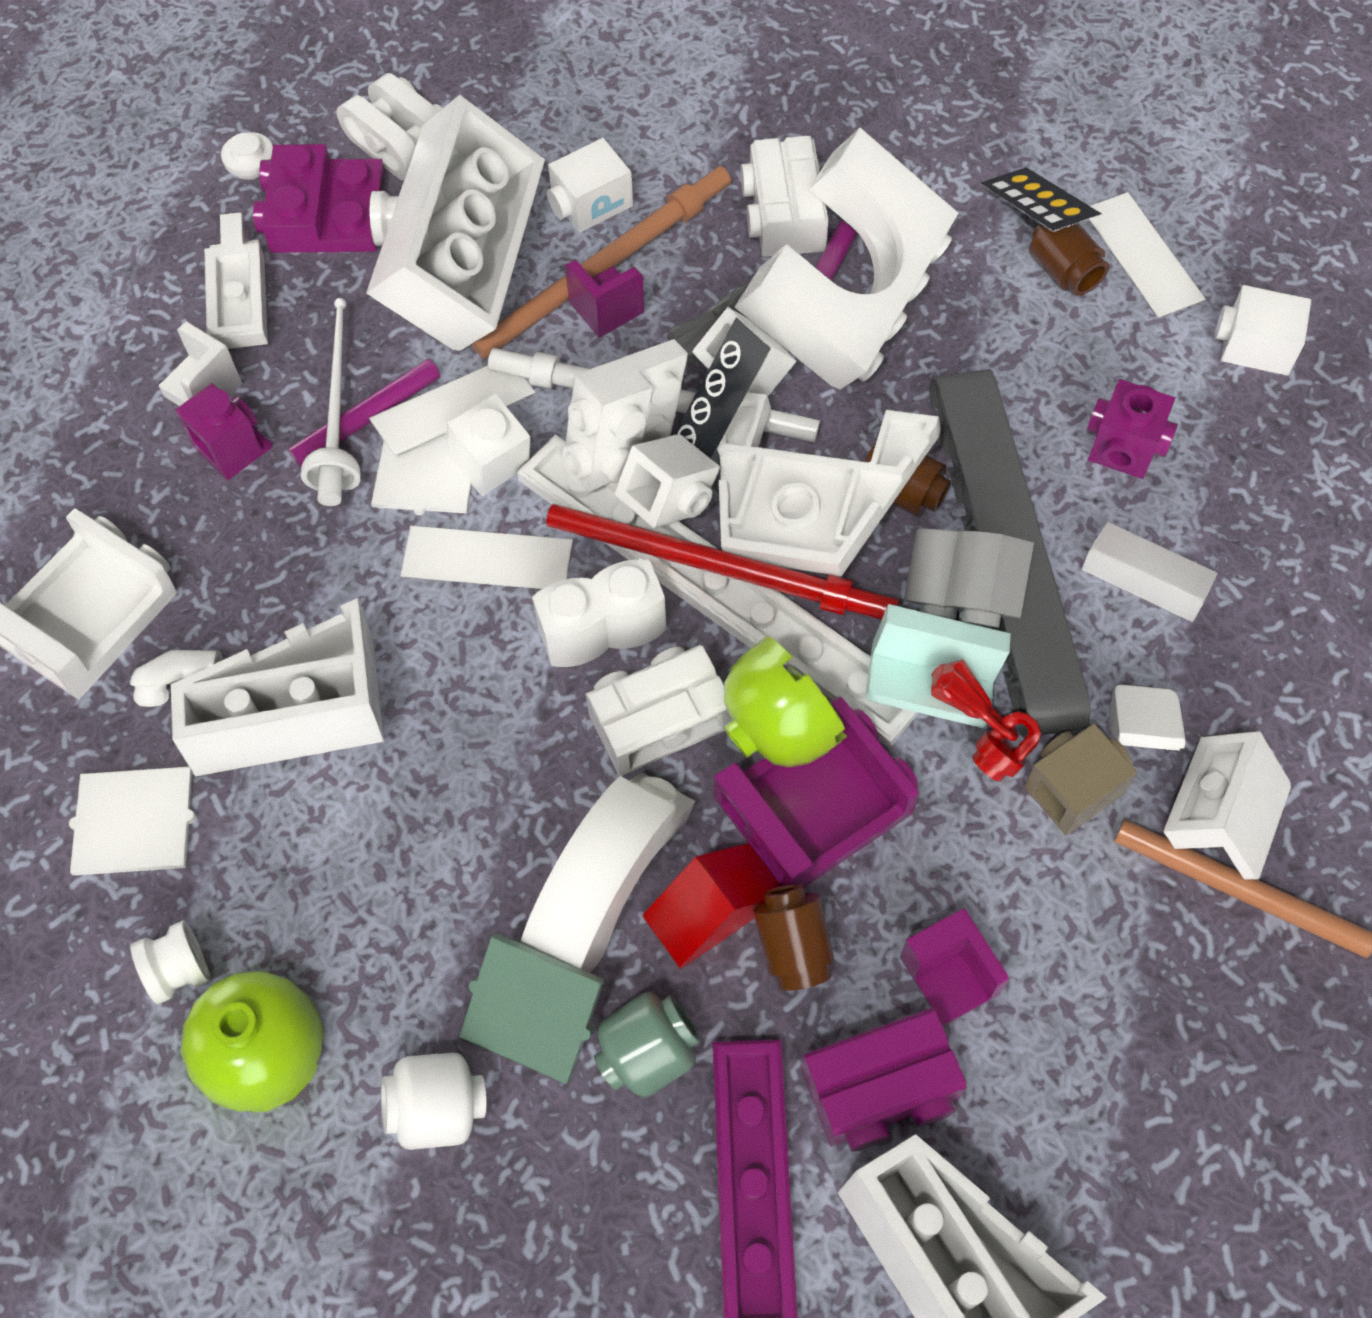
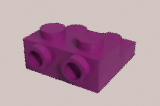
(316, 200)

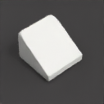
(1146, 717)

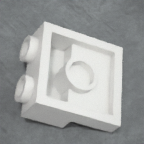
(621, 407)

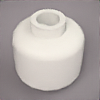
(431, 1101)

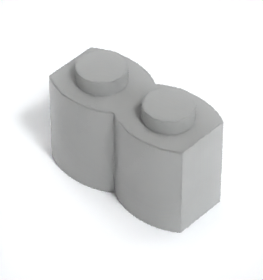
(969, 574)

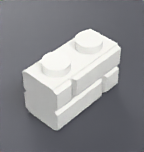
(783, 205)
(658, 708)

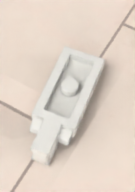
(235, 286)

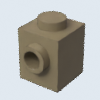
(1080, 777)

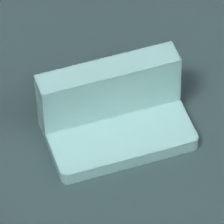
(915, 644)

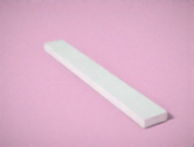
(735, 605)

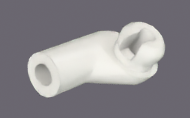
(152, 678)

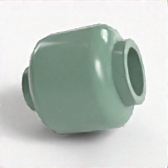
(646, 1044)

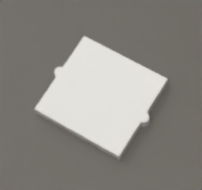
(421, 480)
(132, 821)

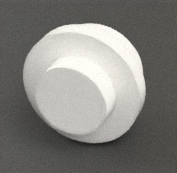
(244, 152)

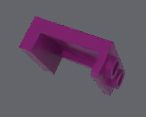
(821, 811)

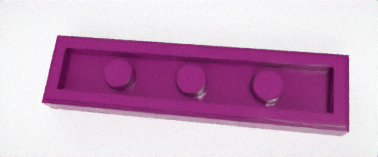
(753, 1181)

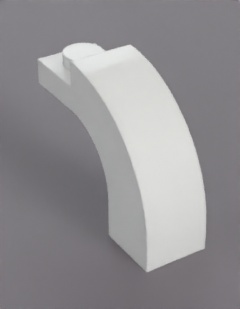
(602, 867)

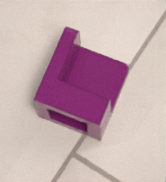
(606, 298)
(953, 966)

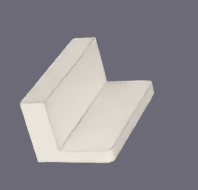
(1231, 800)

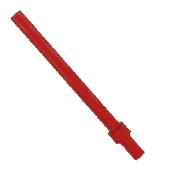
(833, 594)

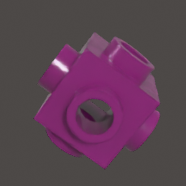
(1131, 428)

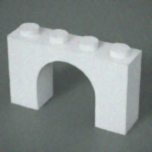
(904, 231)

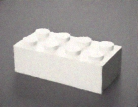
(457, 226)

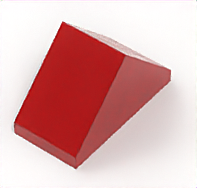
(709, 901)

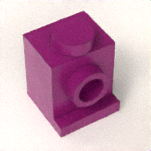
(222, 430)

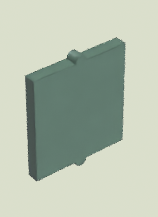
(531, 1008)

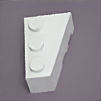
(282, 702)
(952, 1247)

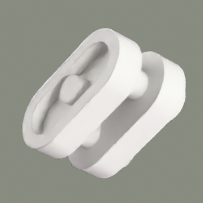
(390, 124)

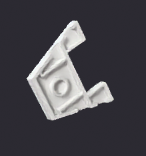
(806, 506)

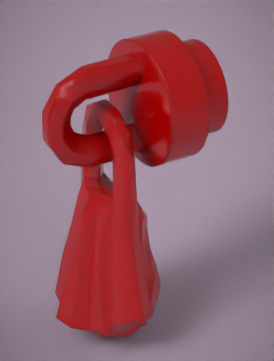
(995, 755)

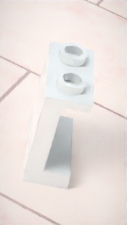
(85, 605)

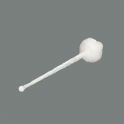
(331, 468)

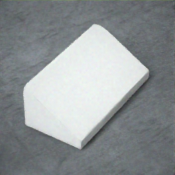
(1149, 571)

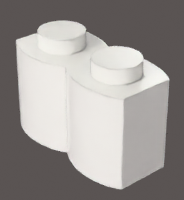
(612, 610)

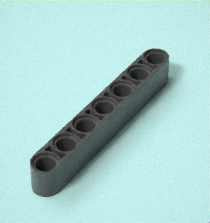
(990, 483)

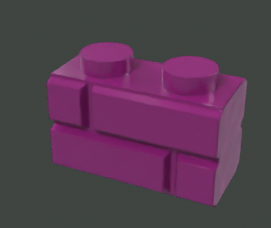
(884, 1080)

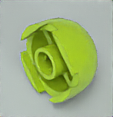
(778, 709)
(252, 1041)

